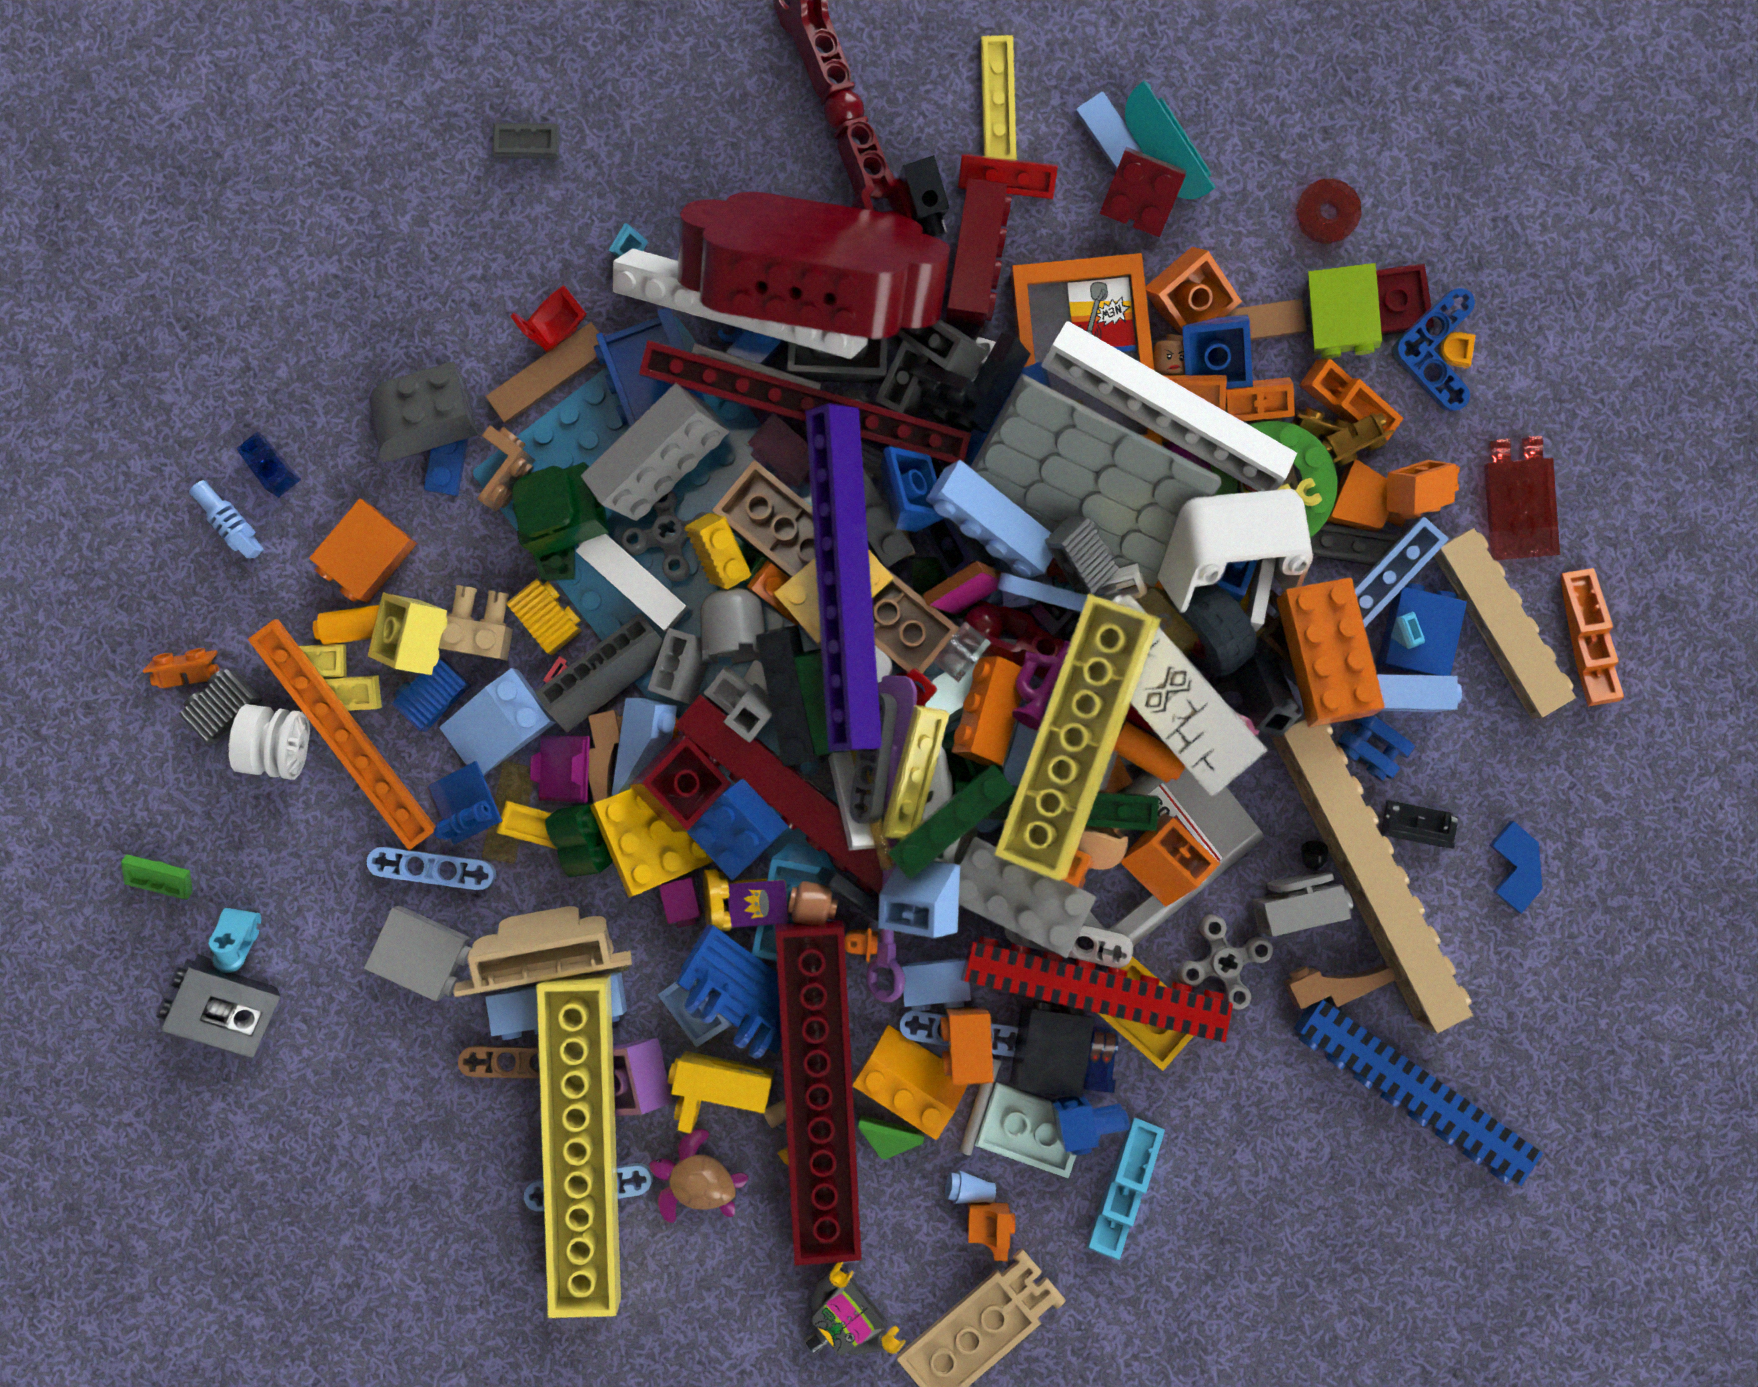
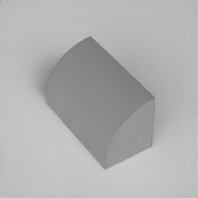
(679, 667)

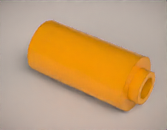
(345, 625)

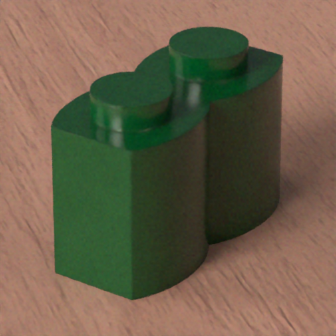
(578, 841)

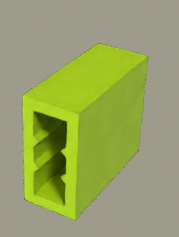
(1344, 310)

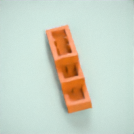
(1590, 637)

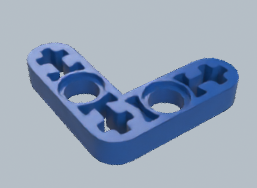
(1426, 354)

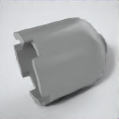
(730, 625)

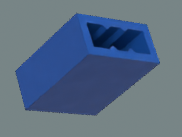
(1440, 622)

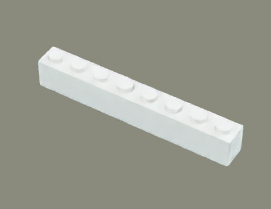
(656, 281)
(1169, 409)

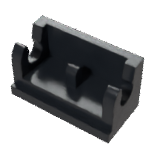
(1419, 824)

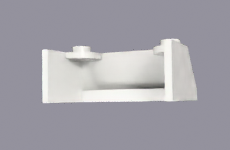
(1236, 529)

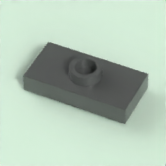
(526, 141)

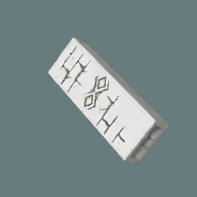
(1191, 714)

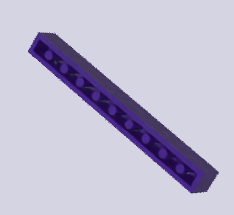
(843, 578)

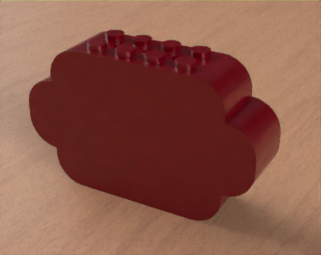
(812, 264)

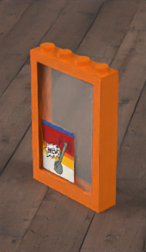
(1096, 295)

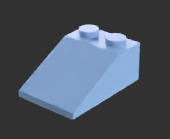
(497, 721)

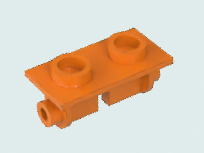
(169, 669)
(862, 941)

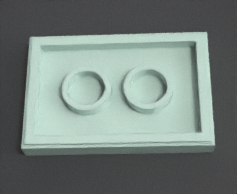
(1023, 1130)

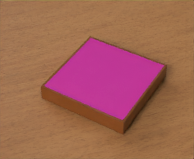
(964, 588)

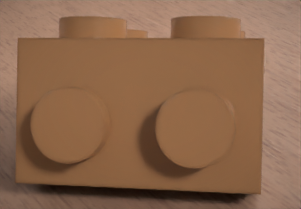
(517, 464)

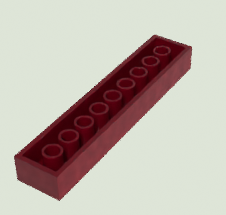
(818, 1092)

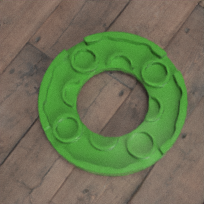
(1311, 461)

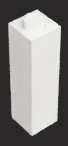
(633, 580)

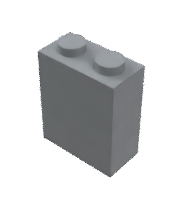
(418, 953)

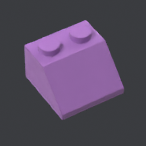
(640, 1077)

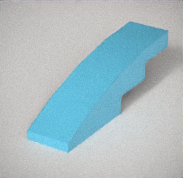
(1125, 1188)

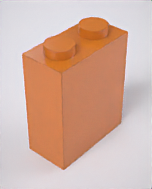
(362, 552)

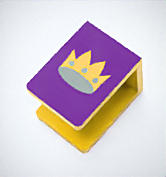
(757, 902)

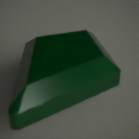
(557, 565)

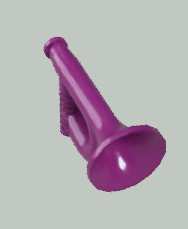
(1034, 712)

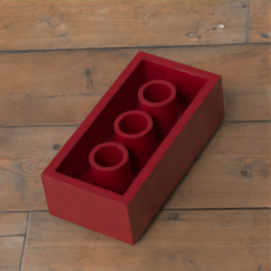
(978, 246)

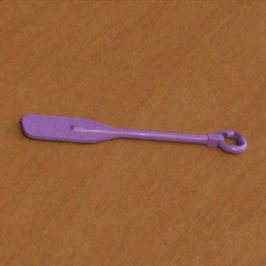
(904, 692)

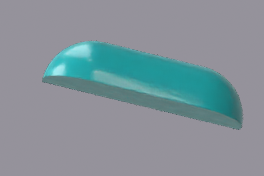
(1164, 139)

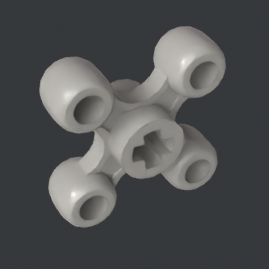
(1218, 948)

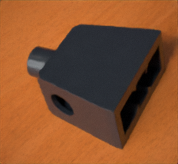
(924, 181)

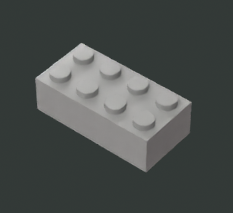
(655, 453)
(1022, 899)

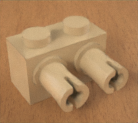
(484, 638)

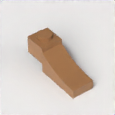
(606, 737)
(1309, 986)

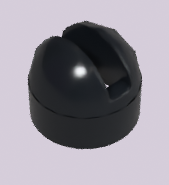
(1314, 854)

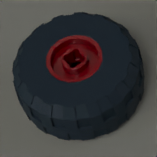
(1223, 630)

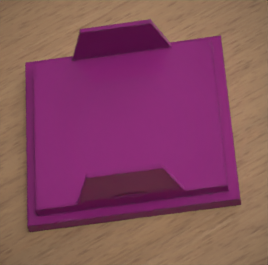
(562, 768)

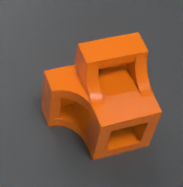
(991, 1226)

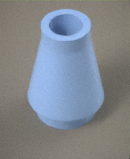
(966, 1188)

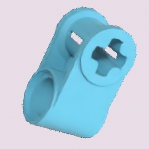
(233, 938)

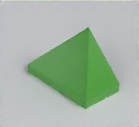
(889, 1138)

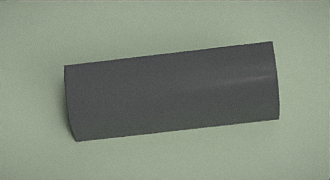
(601, 673)

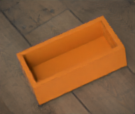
(1330, 652)

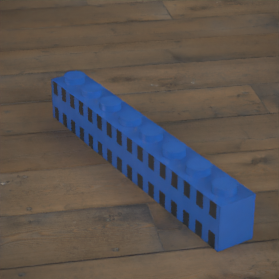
(1419, 1091)

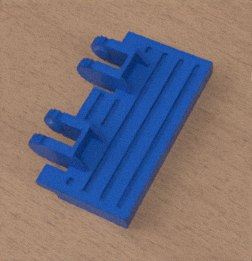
(739, 988)

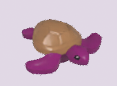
(696, 1180)

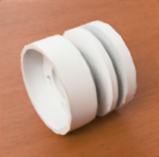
(269, 741)

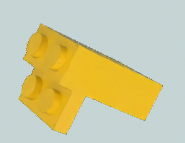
(719, 1082)

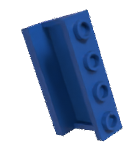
(623, 356)

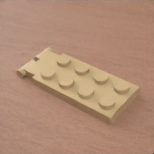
(981, 1327)

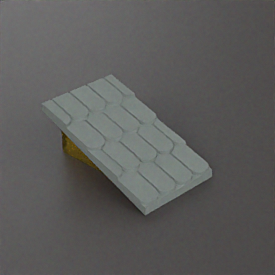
(1073, 462)

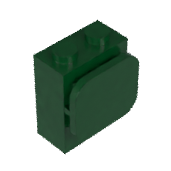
(556, 510)

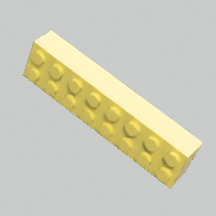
(1077, 737)

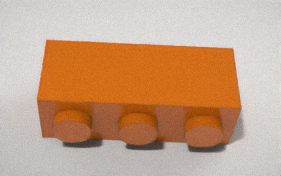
(988, 712)

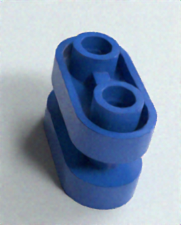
(1379, 764)

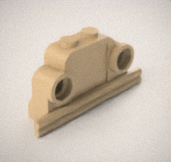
(540, 949)

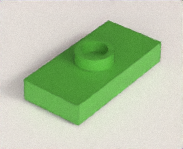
(156, 877)

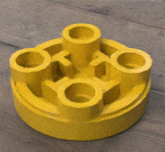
(714, 891)

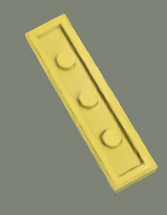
(998, 97)
(915, 771)

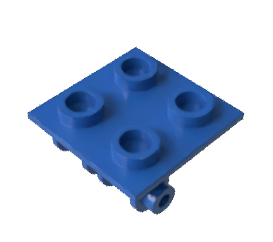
(463, 804)

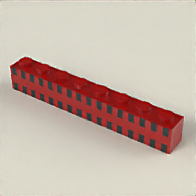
(1097, 991)

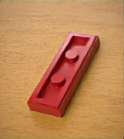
(1021, 177)

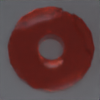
(1328, 192)

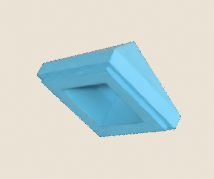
(627, 240)
(1408, 631)

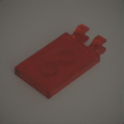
(1521, 502)

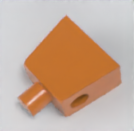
(1362, 500)

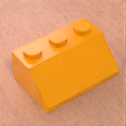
(909, 1082)

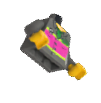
(848, 1318)

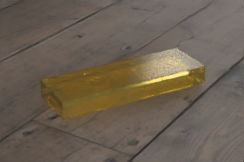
(516, 788)

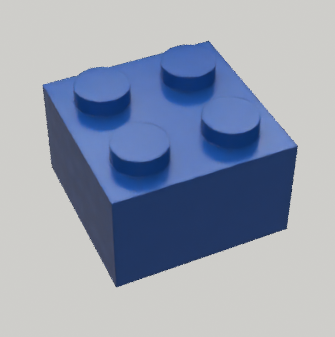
(737, 829)

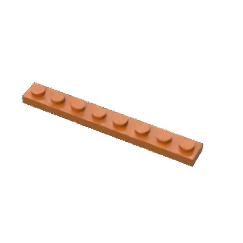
(342, 734)

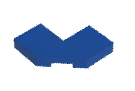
(1525, 878)

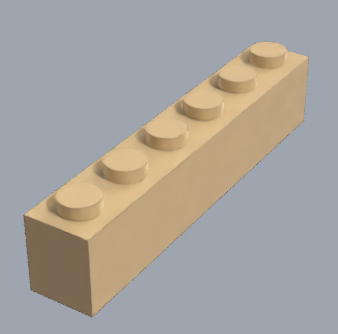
(1504, 624)

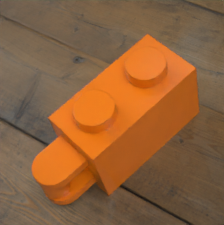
(1421, 488)

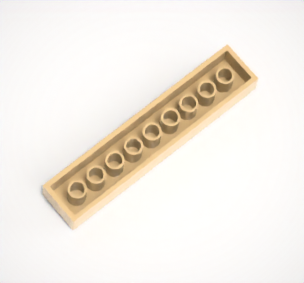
(1372, 876)

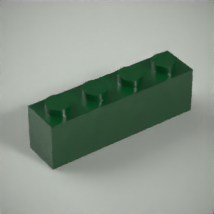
(951, 821)

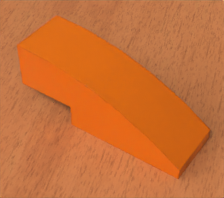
(1346, 395)

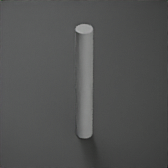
(978, 1112)

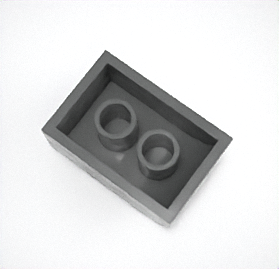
(421, 411)

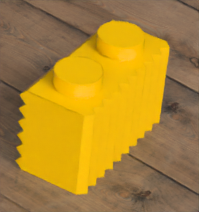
(718, 550)
(544, 615)

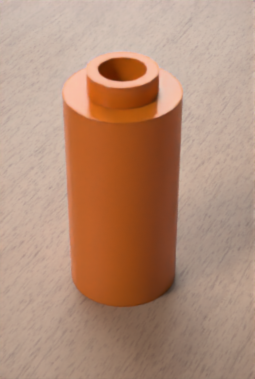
(1148, 753)

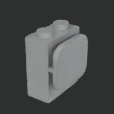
(1301, 903)

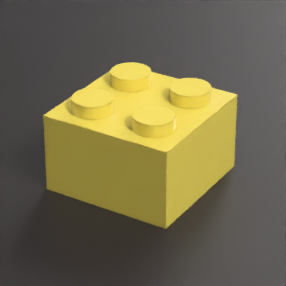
(407, 634)

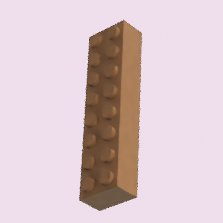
(782, 529)

